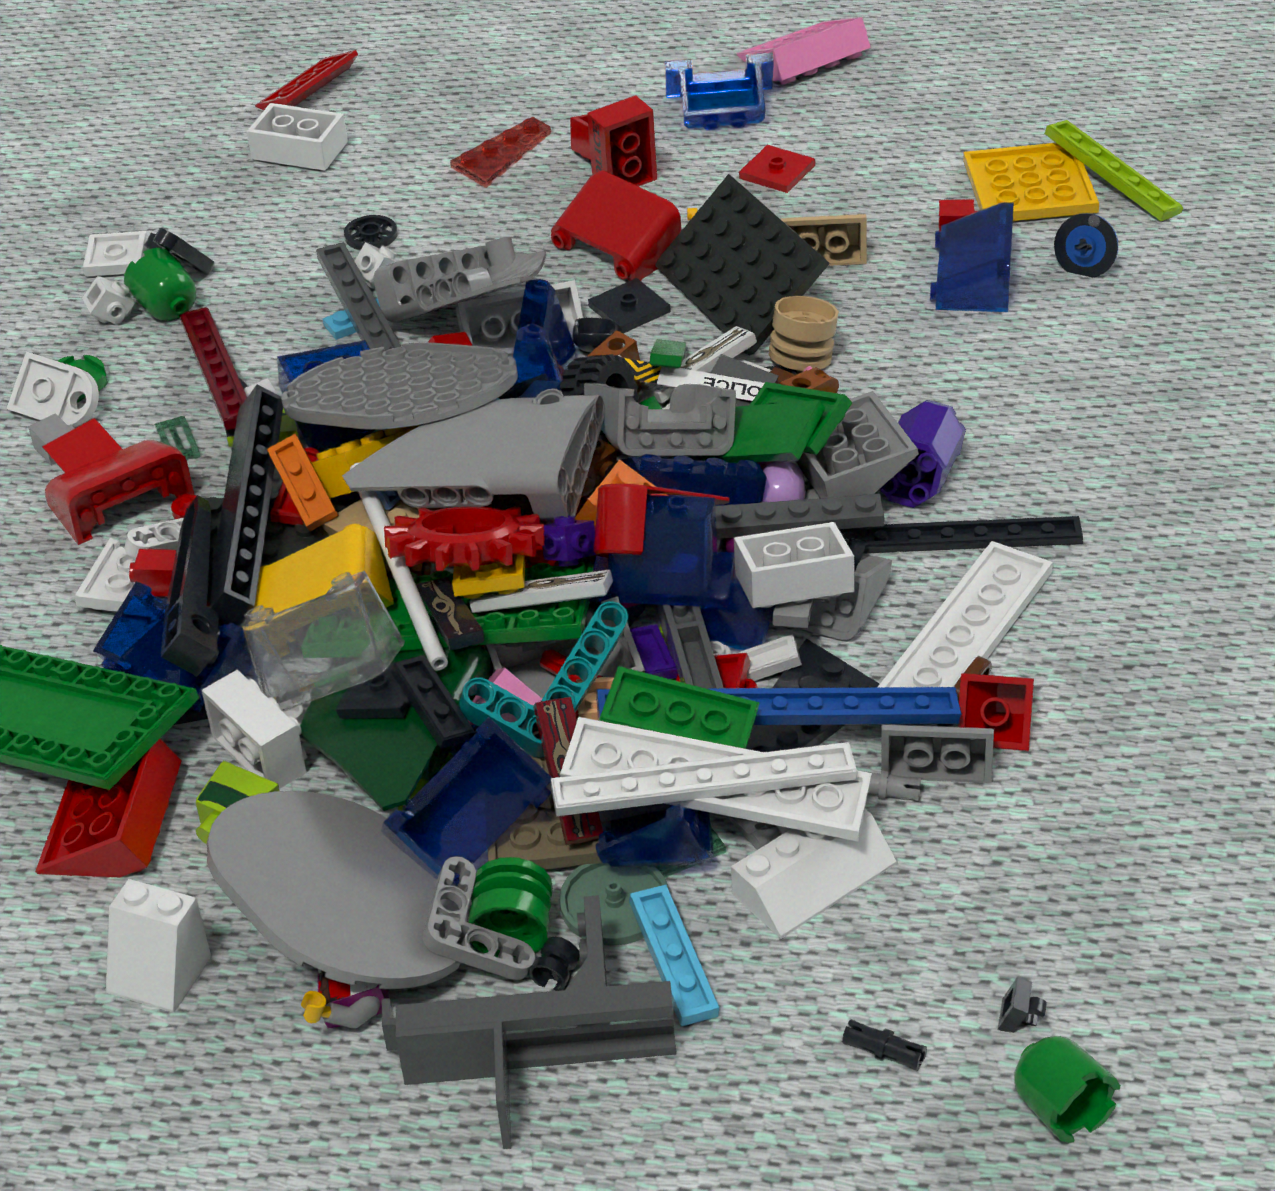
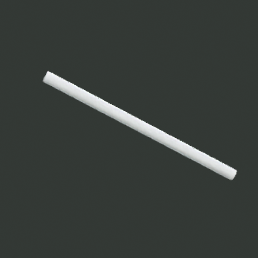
(405, 584)

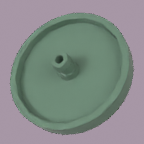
(614, 891)

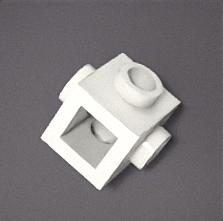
(372, 258)
(108, 300)

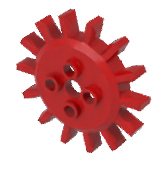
(464, 536)

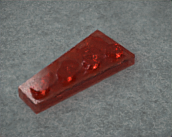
(497, 154)

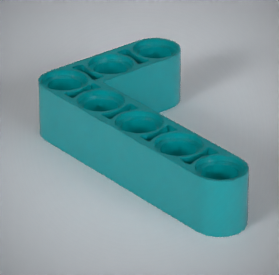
(578, 663)

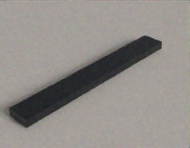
(968, 534)

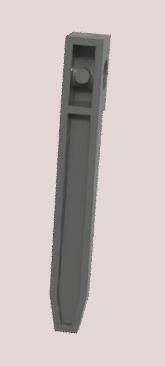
(689, 645)

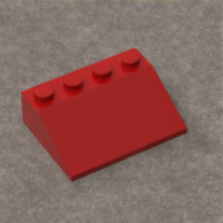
(112, 829)

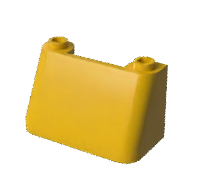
(311, 570)

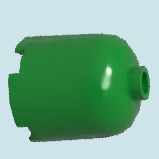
(160, 284)
(1065, 1086)

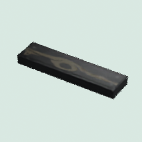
(450, 614)

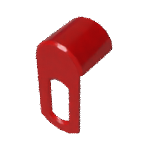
(622, 516)

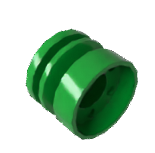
(512, 900)

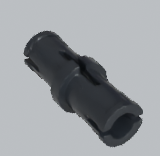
(884, 1044)

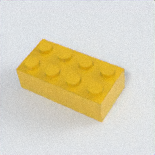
(333, 465)

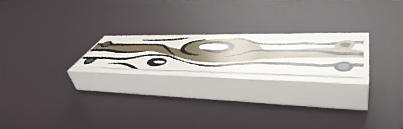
(703, 360)
(547, 591)

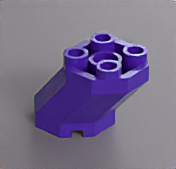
(939, 441)

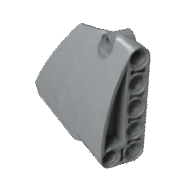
(449, 278)
(499, 448)

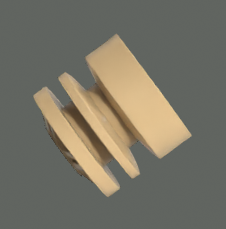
(803, 332)

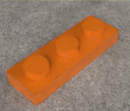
(302, 482)

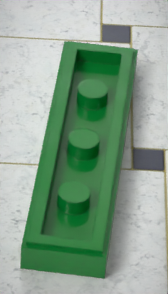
(667, 353)

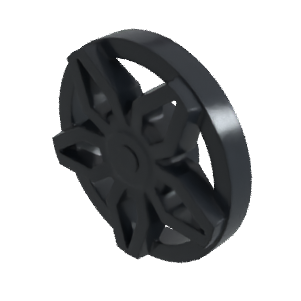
(370, 231)

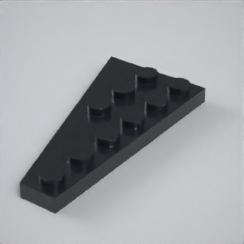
(817, 670)

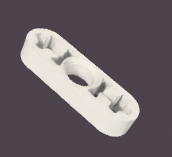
(151, 537)

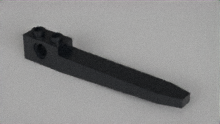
(188, 623)

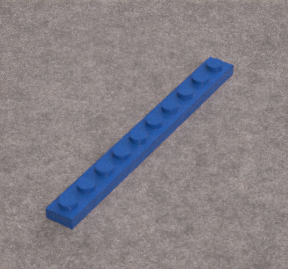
(845, 705)

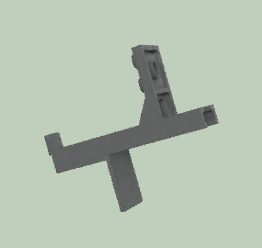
(470, 1038)

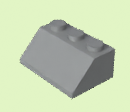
(938, 753)

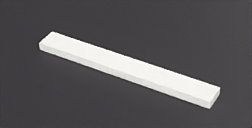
(703, 779)

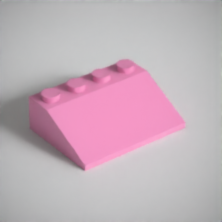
(814, 47)

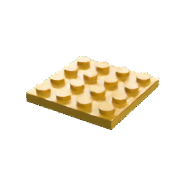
(1036, 178)

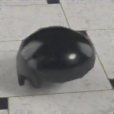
(591, 332)

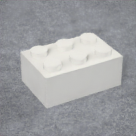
(297, 136)
(794, 565)
(254, 729)

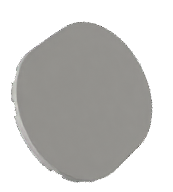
(400, 386)
(328, 887)

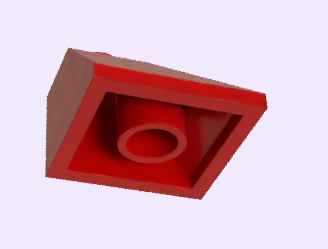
(998, 704)

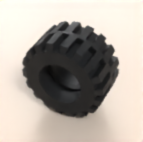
(597, 369)

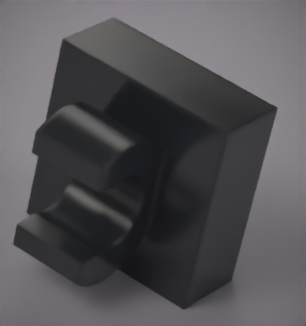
(1019, 1007)

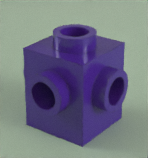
(568, 540)

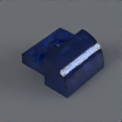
(739, 624)

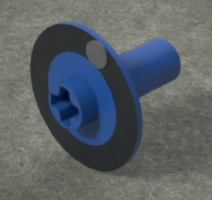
(1086, 245)

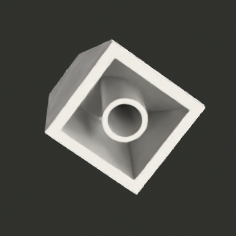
(154, 945)

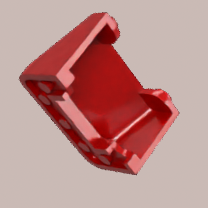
(620, 222)
(87, 490)

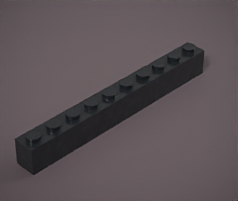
(245, 508)

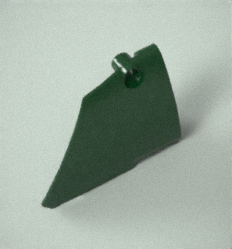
(390, 753)

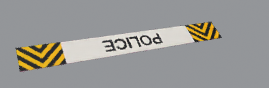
(677, 376)

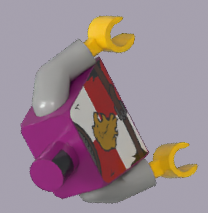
(343, 1003)

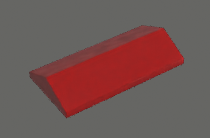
(310, 80)

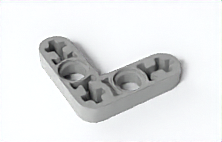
(454, 927)

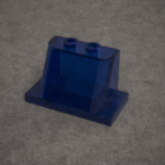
(721, 96)
(677, 558)

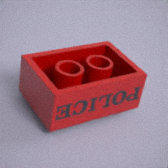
(624, 140)

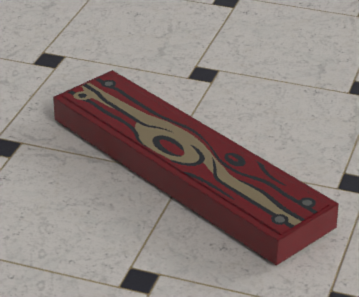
(556, 727)

